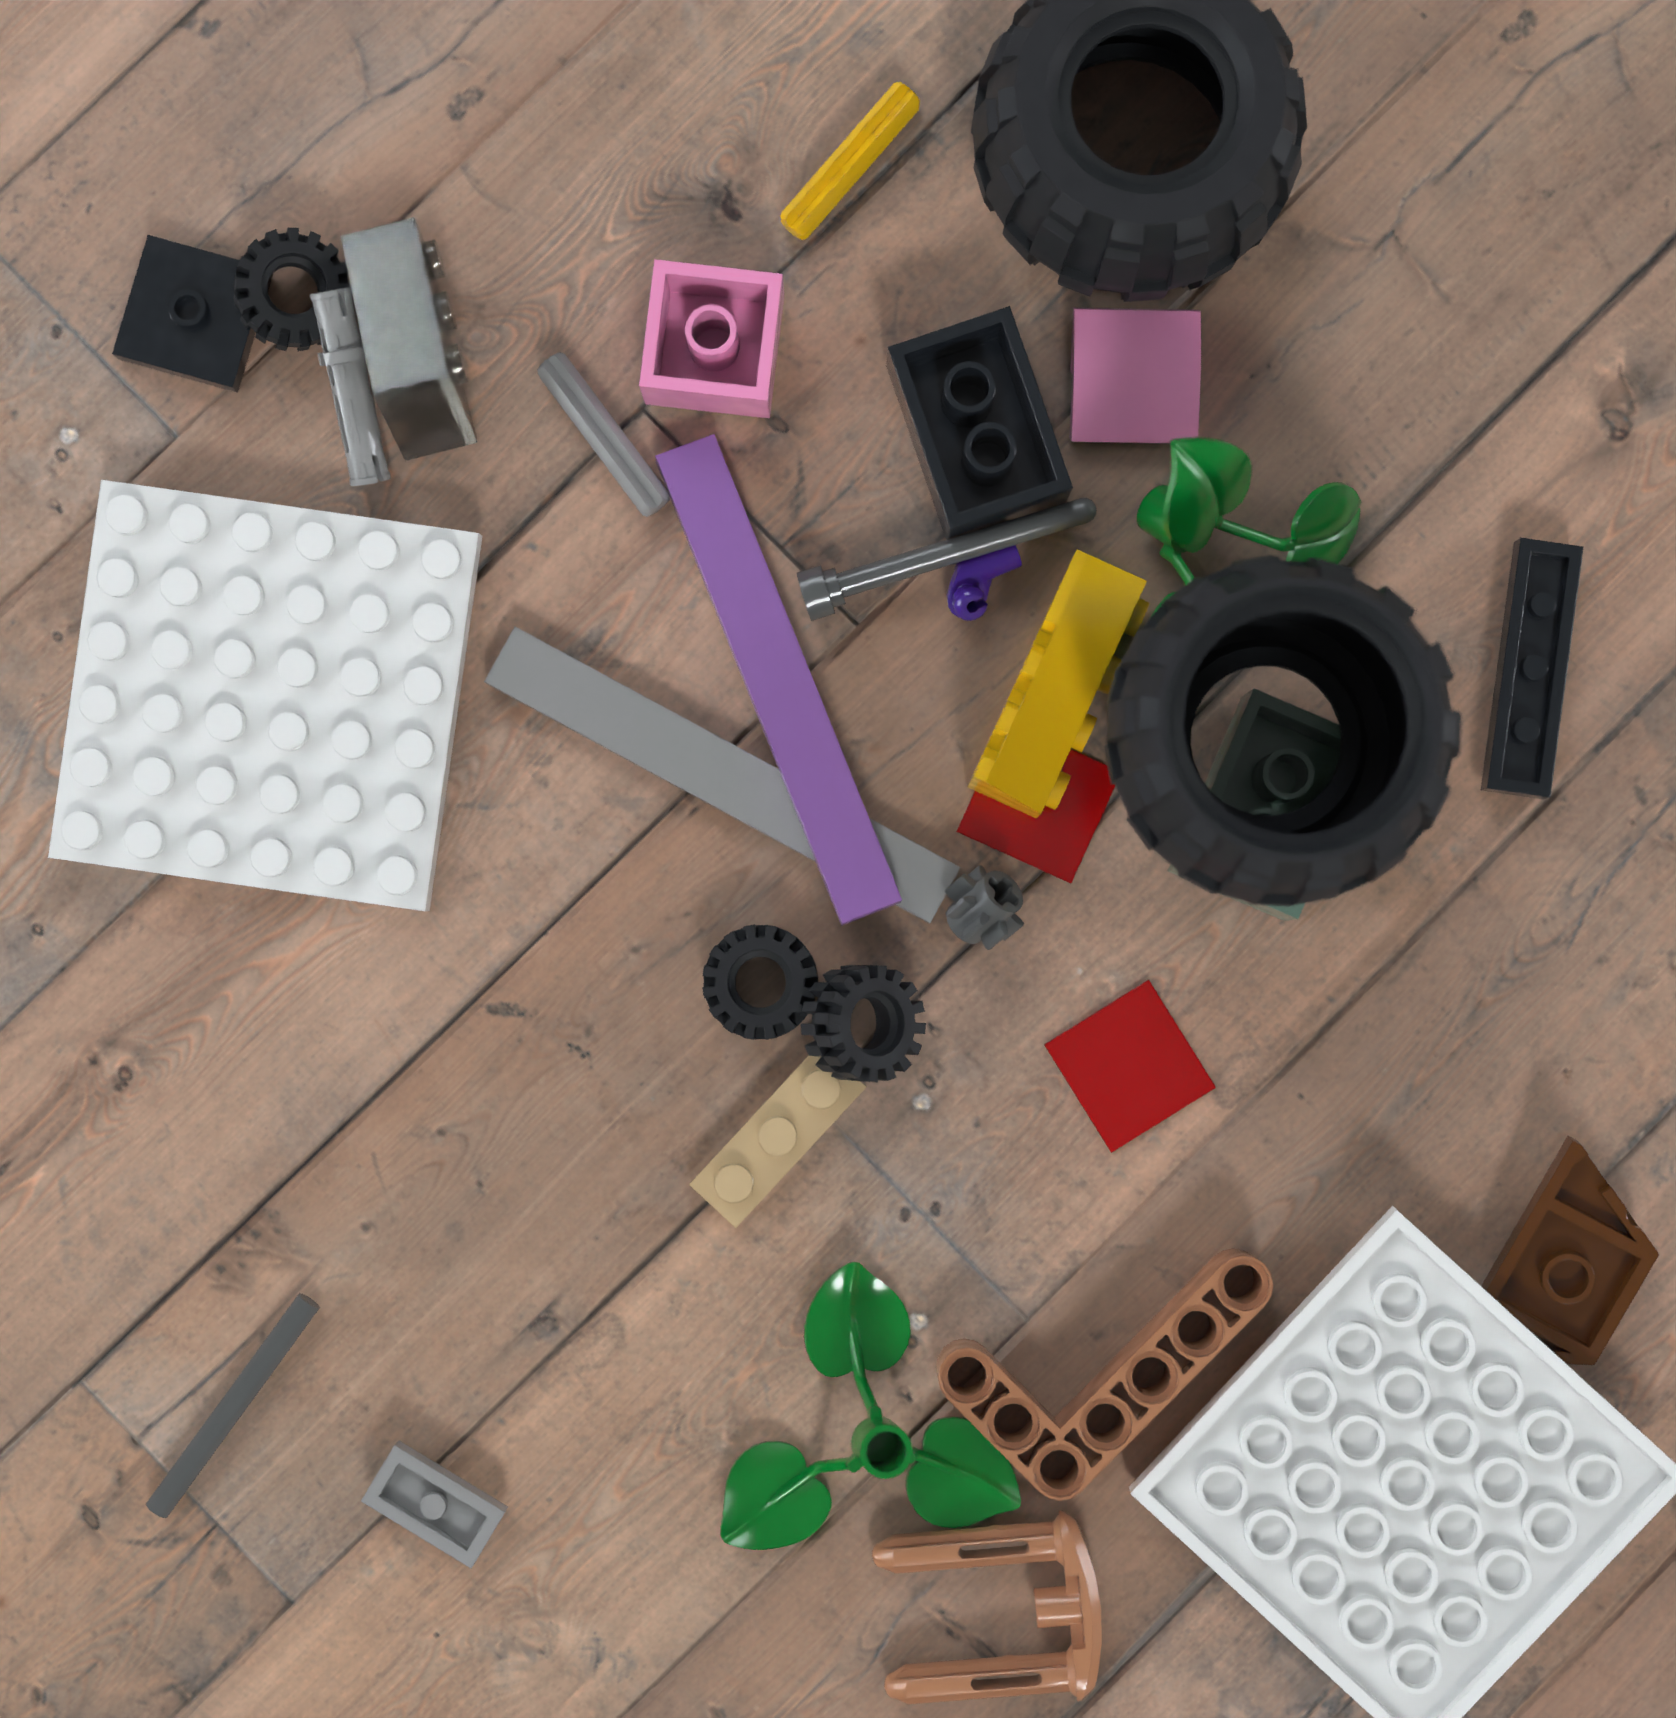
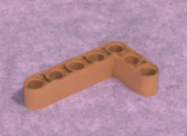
(1111, 1385)

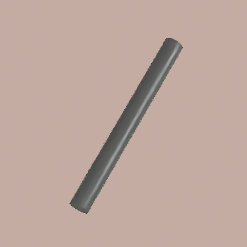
(232, 1406)

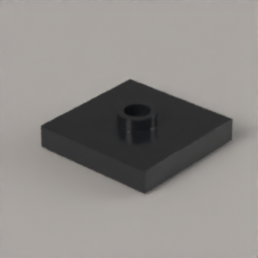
(185, 316)

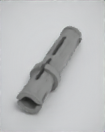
(350, 386)

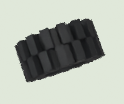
(261, 262)
(721, 981)
(893, 1029)

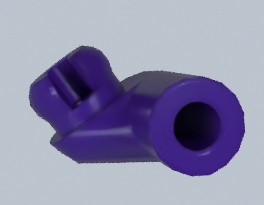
(973, 579)

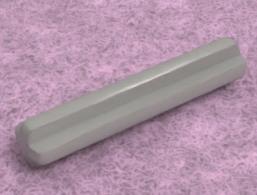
(603, 434)

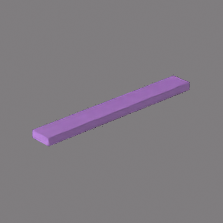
(778, 680)

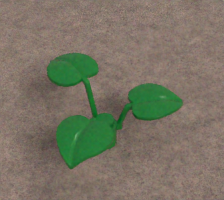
(1211, 481)
(956, 1475)

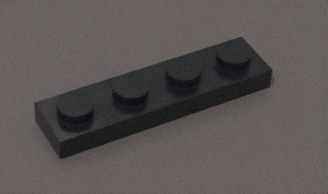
(1532, 668)

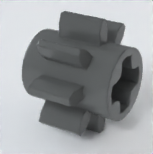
(984, 907)

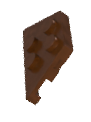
(1572, 1260)

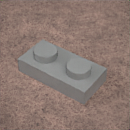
(434, 1504)

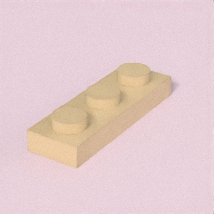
(774, 1140)

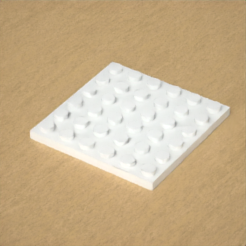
(265, 695)
(1407, 1480)

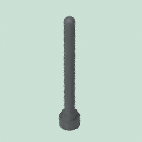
(828, 588)

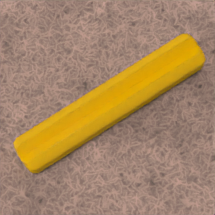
(850, 160)

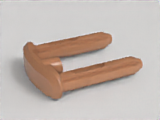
(1056, 1606)

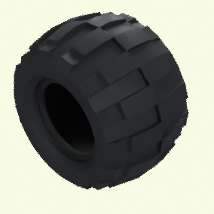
(1120, 226)
(1369, 667)

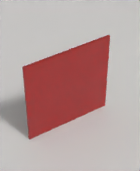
(1056, 837)
(1129, 1066)

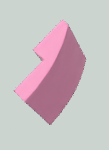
(1135, 375)

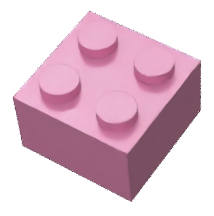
(712, 338)

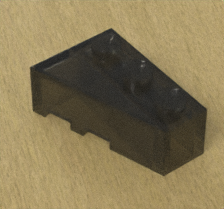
(408, 338)

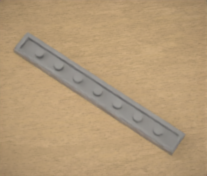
(691, 758)

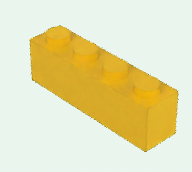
(1058, 684)

